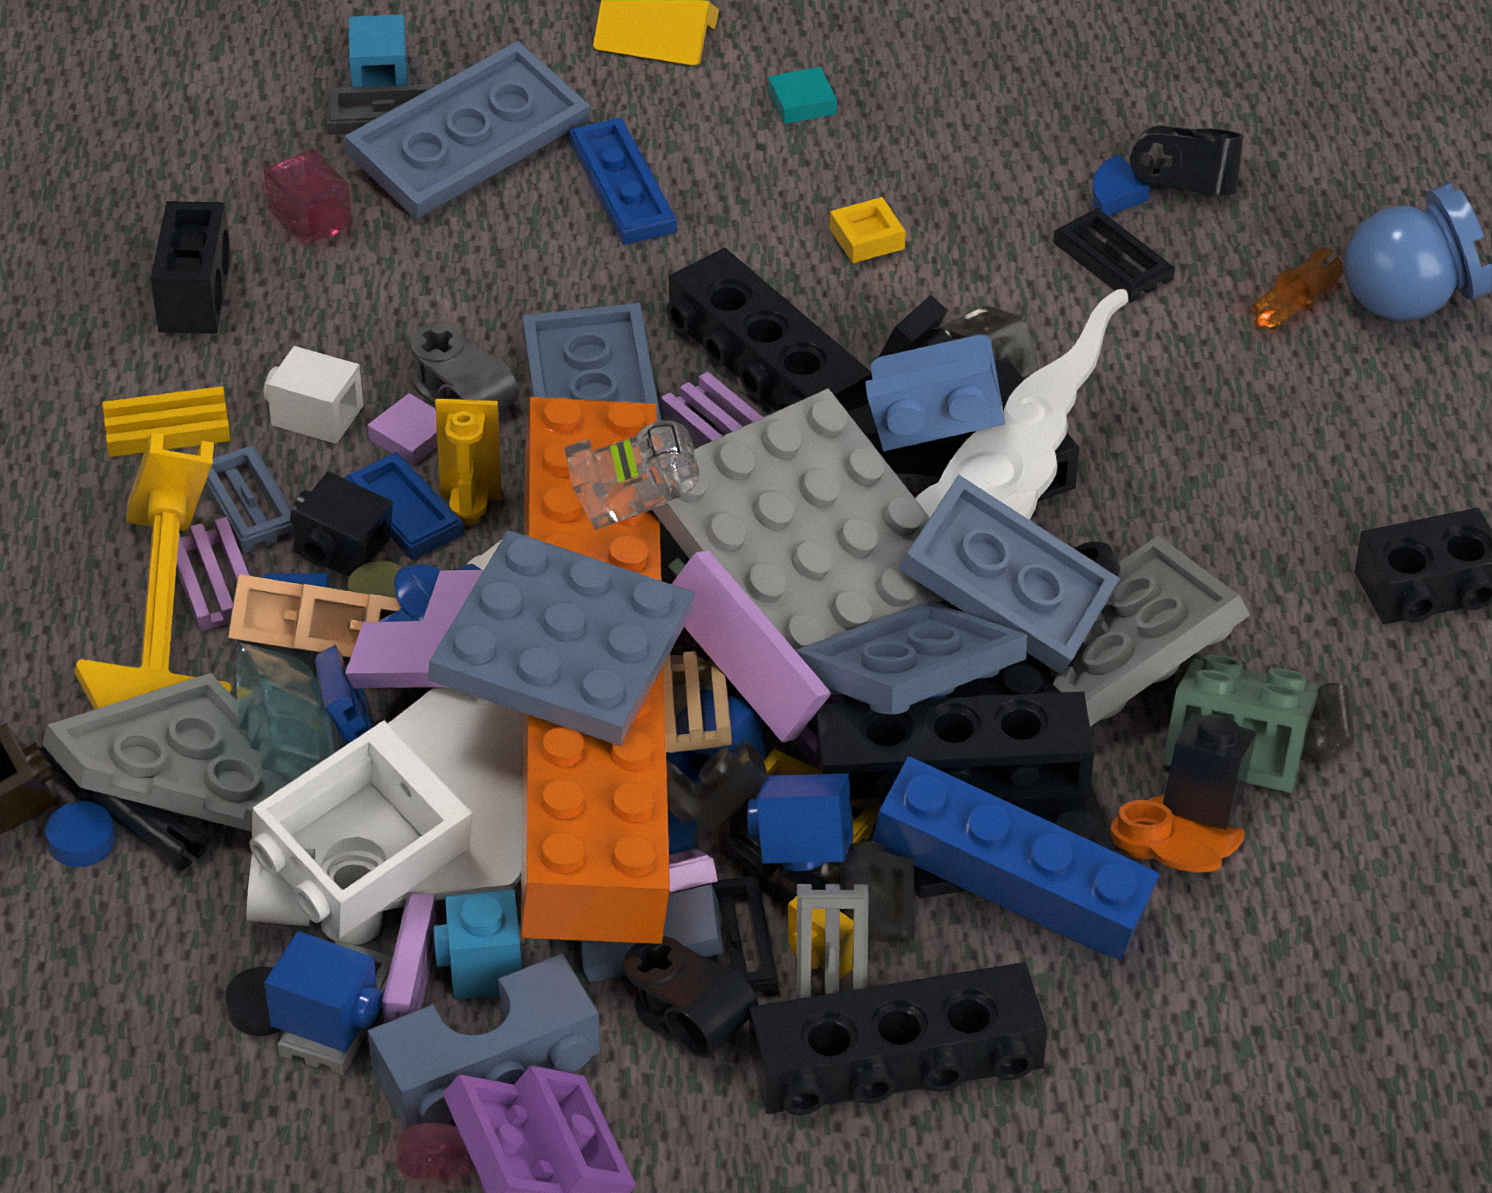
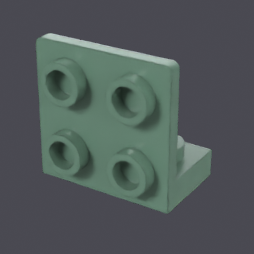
(1270, 703)

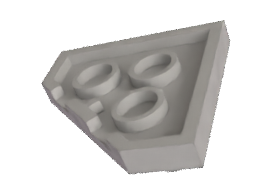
(1148, 627)
(169, 752)

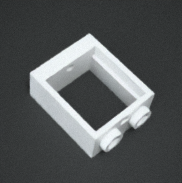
(407, 784)

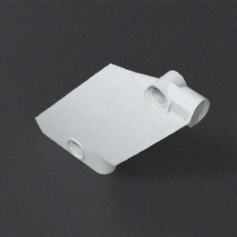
(479, 758)

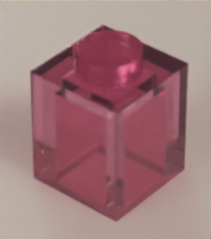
(308, 197)

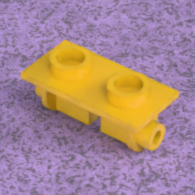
(468, 455)

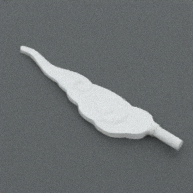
(1019, 458)

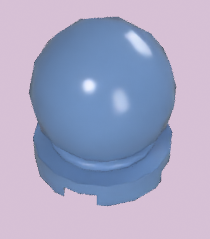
(1413, 259)

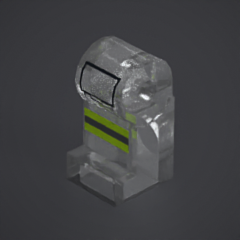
(633, 472)

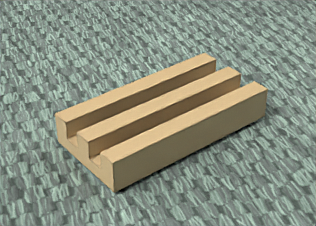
(691, 672)

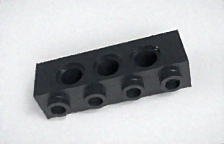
(761, 335)
(996, 743)
(897, 1038)

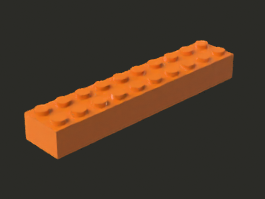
(590, 806)

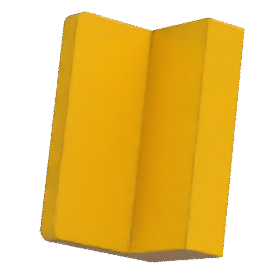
(655, 28)

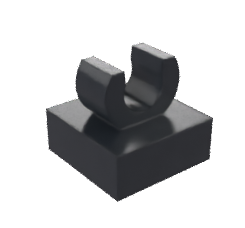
(918, 329)

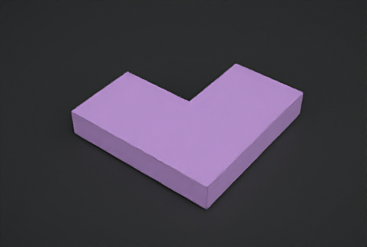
(401, 651)

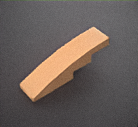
(303, 615)

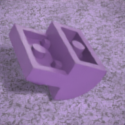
(537, 1134)

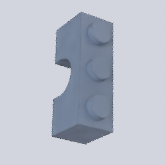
(544, 1025)

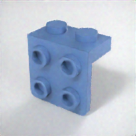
(935, 392)

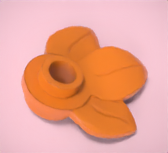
(1151, 831)

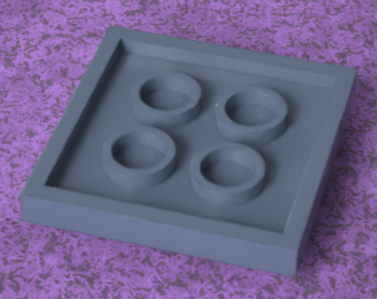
(562, 637)

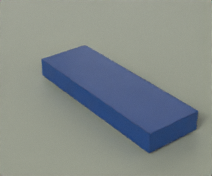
(622, 181)

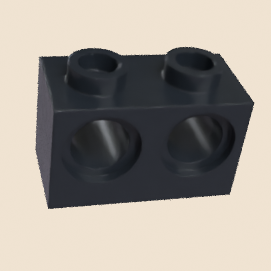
(191, 267)
(1427, 566)

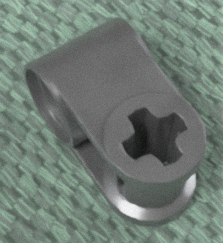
(458, 368)

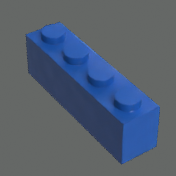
(1015, 858)

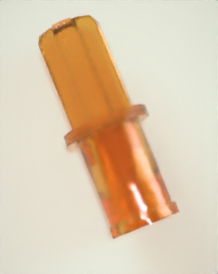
(1296, 289)

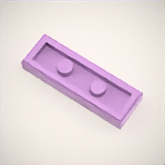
(750, 649)

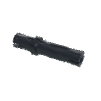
(153, 825)

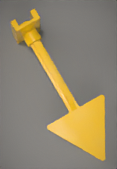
(166, 500)

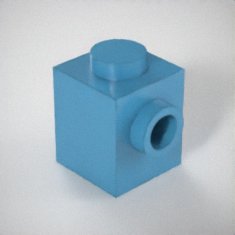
(479, 942)

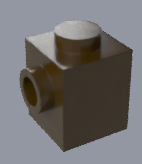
(22, 780)

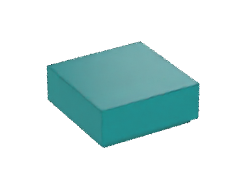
(802, 95)

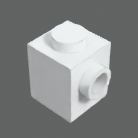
(314, 394)

